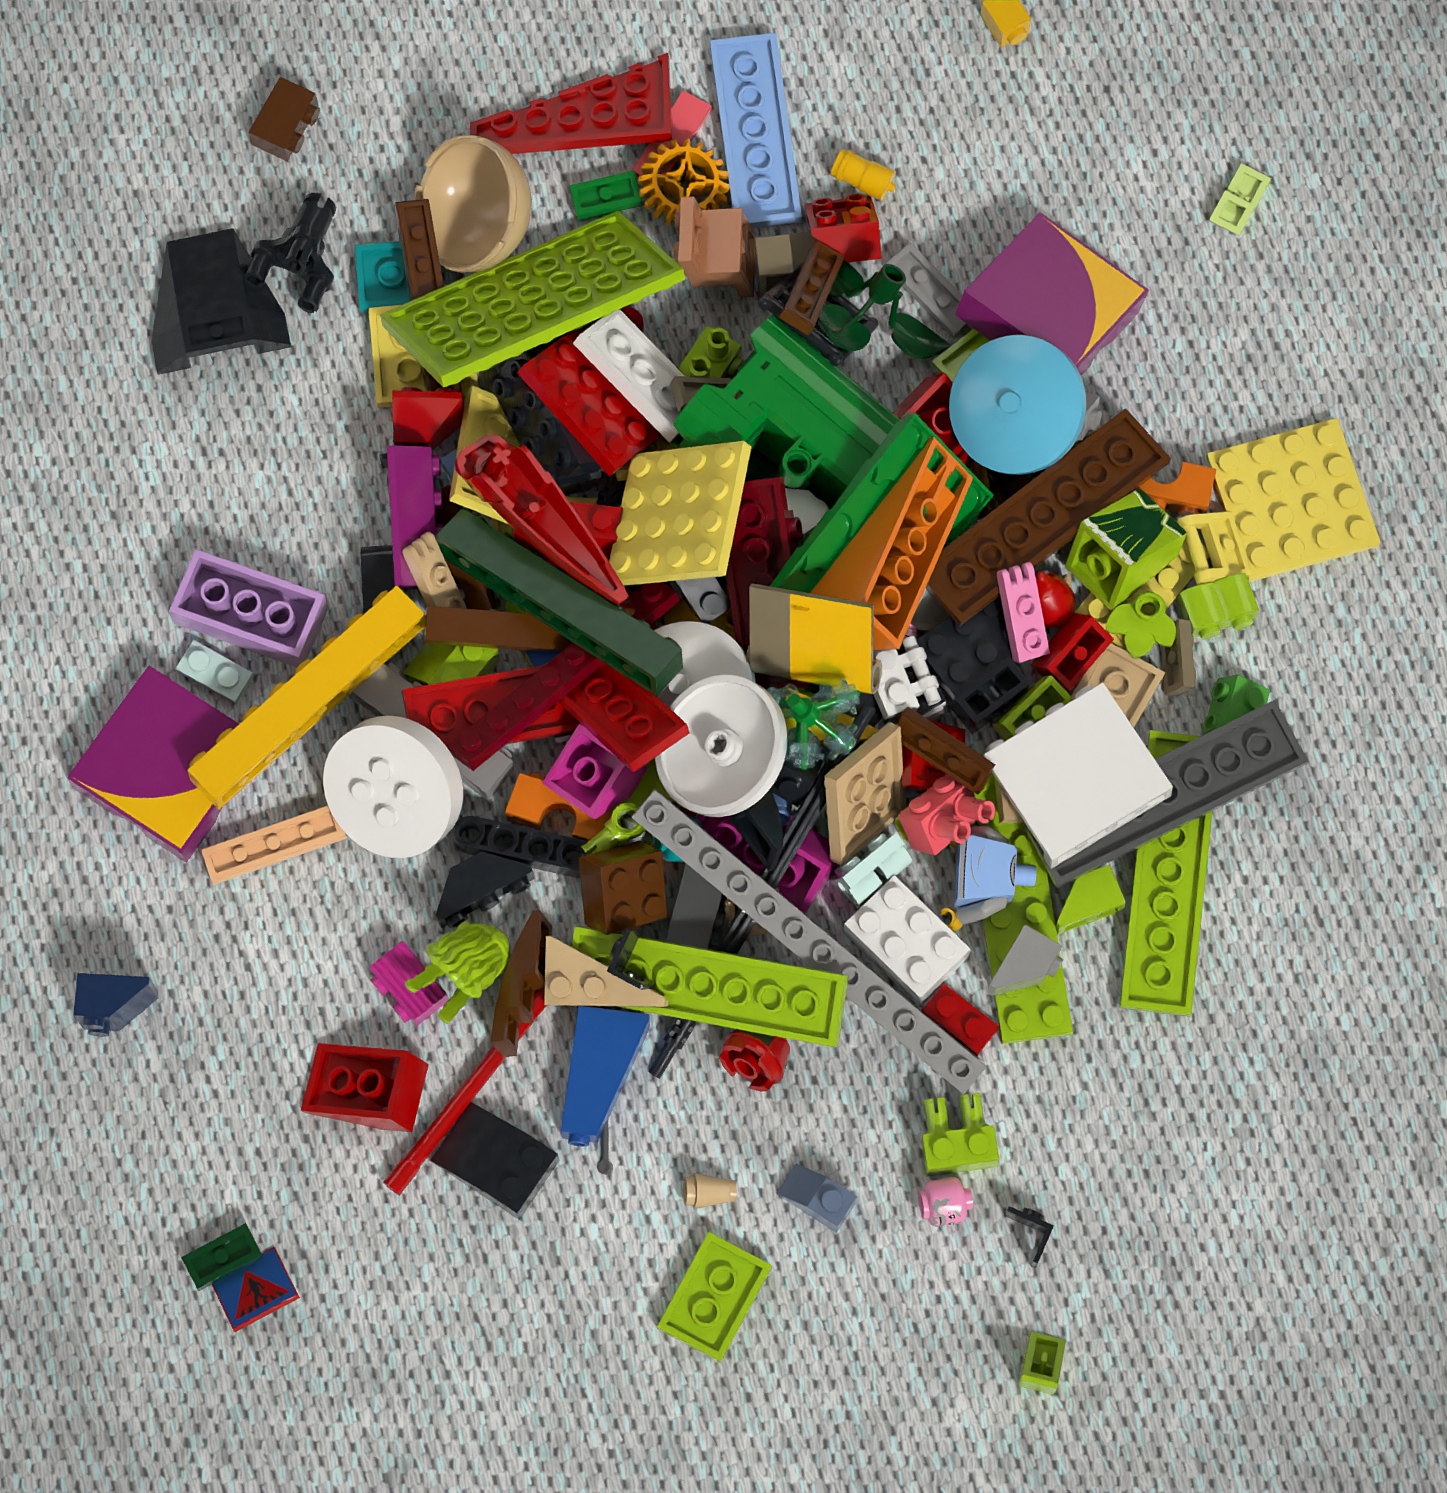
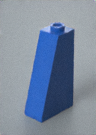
(600, 1063)

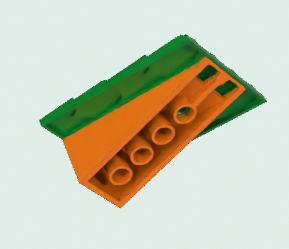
(889, 529)

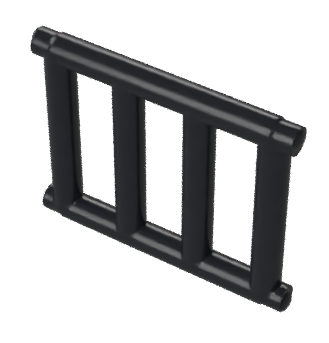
(780, 292)

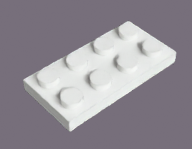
(633, 368)

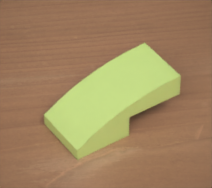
(1240, 199)

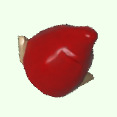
(1055, 597)

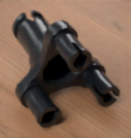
(299, 252)

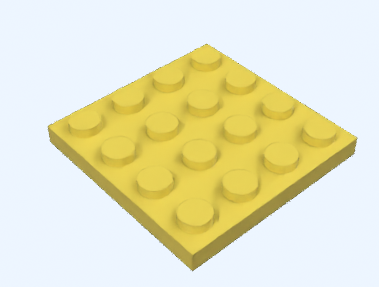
(1294, 498)
(680, 513)

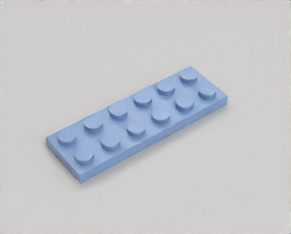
(756, 129)

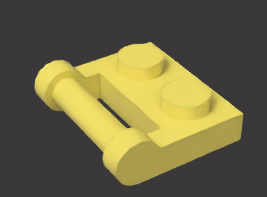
(1222, 545)

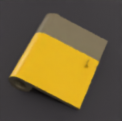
(812, 638)

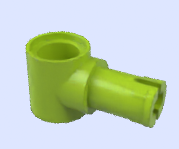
(613, 833)

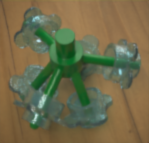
(819, 711)

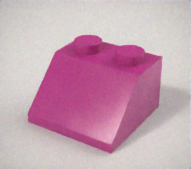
(591, 775)

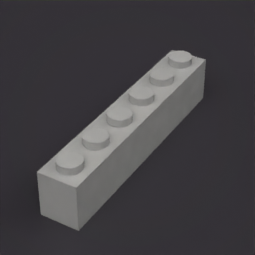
(383, 697)

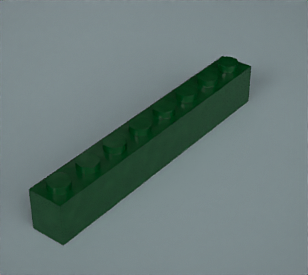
(560, 601)

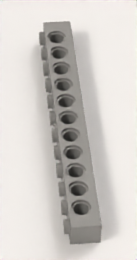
(808, 940)

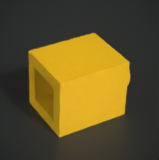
(1006, 20)

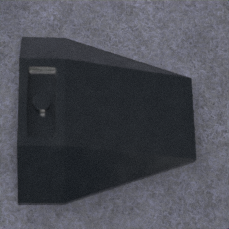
(209, 305)

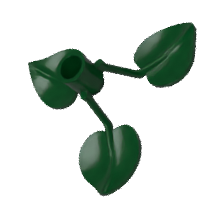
(884, 286)

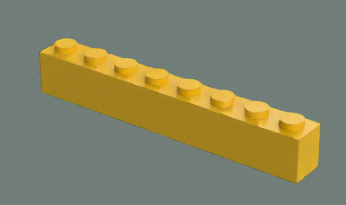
(306, 697)

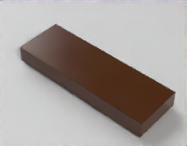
(944, 751)

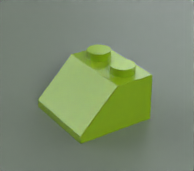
(450, 662)

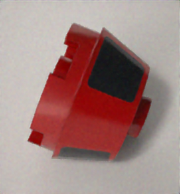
(755, 1058)

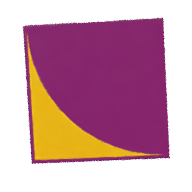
(1053, 291)
(143, 760)

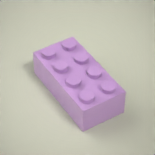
(248, 608)

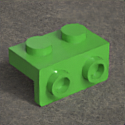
(1233, 698)

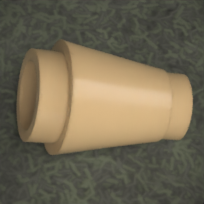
(708, 1191)

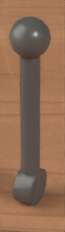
(604, 1166)

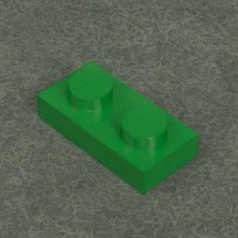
(605, 195)

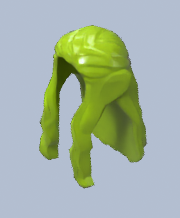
(469, 958)

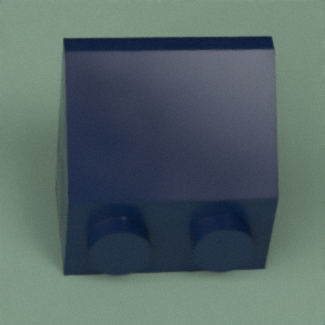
(111, 1001)

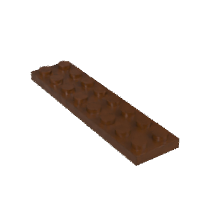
(1044, 514)

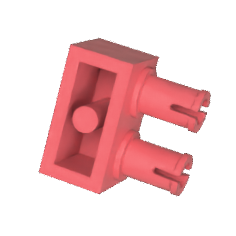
(943, 815)

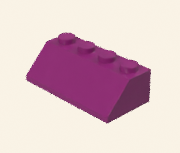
(412, 502)

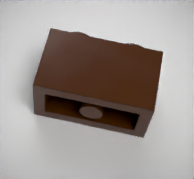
(284, 119)

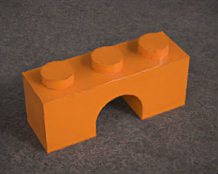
(1187, 494)
(534, 801)

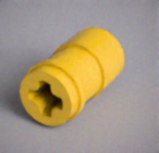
(863, 174)

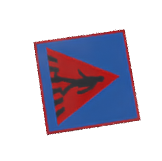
(255, 1290)

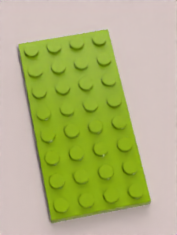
(531, 298)

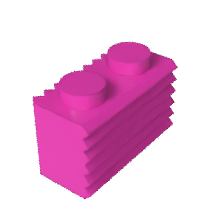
(390, 977)

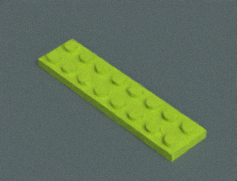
(1166, 910)
(732, 988)
(1039, 1009)

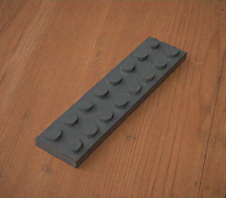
(1203, 778)

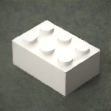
(906, 940)

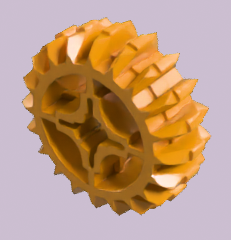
(670, 183)

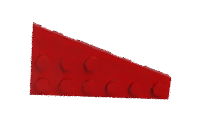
(590, 114)

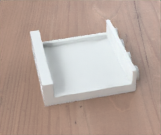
(1078, 773)

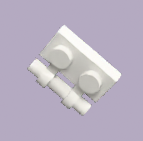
(895, 690)

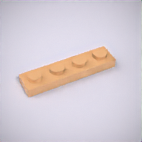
(272, 845)

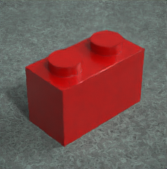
(1073, 650)

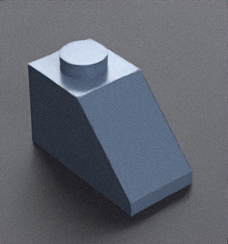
(818, 1196)

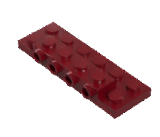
(760, 549)

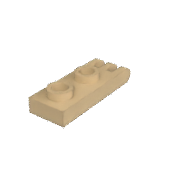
(432, 573)

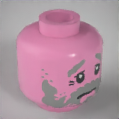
(945, 1202)

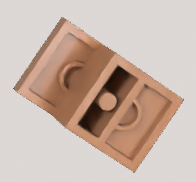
(715, 247)

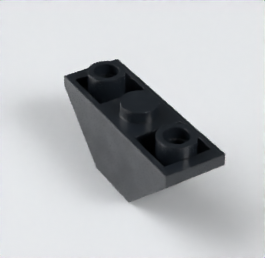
(478, 885)

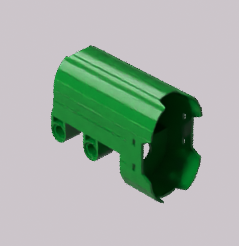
(793, 411)

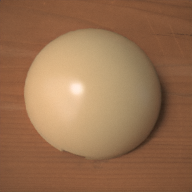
(476, 202)

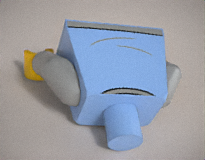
(985, 876)

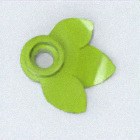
(1140, 629)

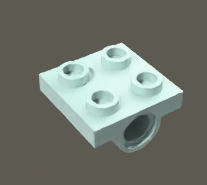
(881, 854)

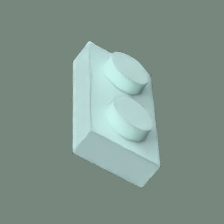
(214, 672)

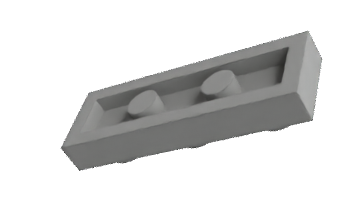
(930, 288)

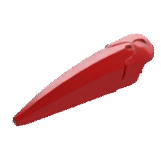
(537, 510)

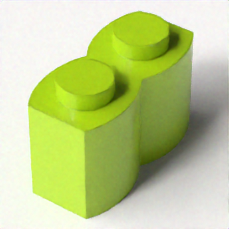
(1219, 606)

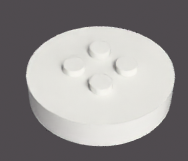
(393, 786)

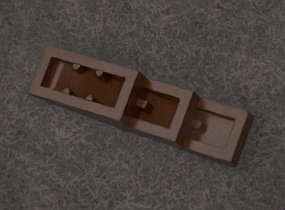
(521, 979)

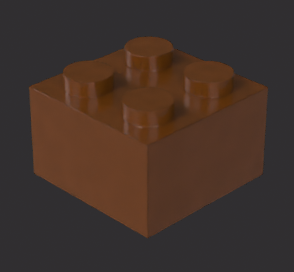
(623, 887)

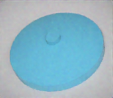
(1017, 404)

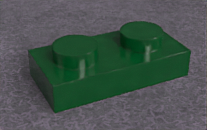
(222, 1257)

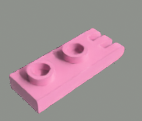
(1023, 612)

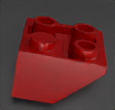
(846, 226)
(425, 416)

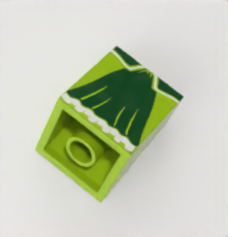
(1124, 547)

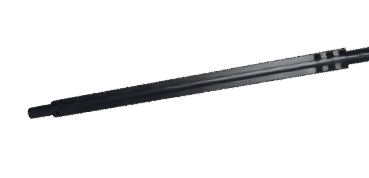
(742, 922)

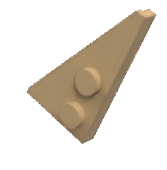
(580, 980)

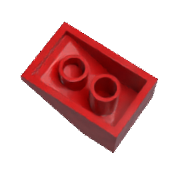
(365, 1086)

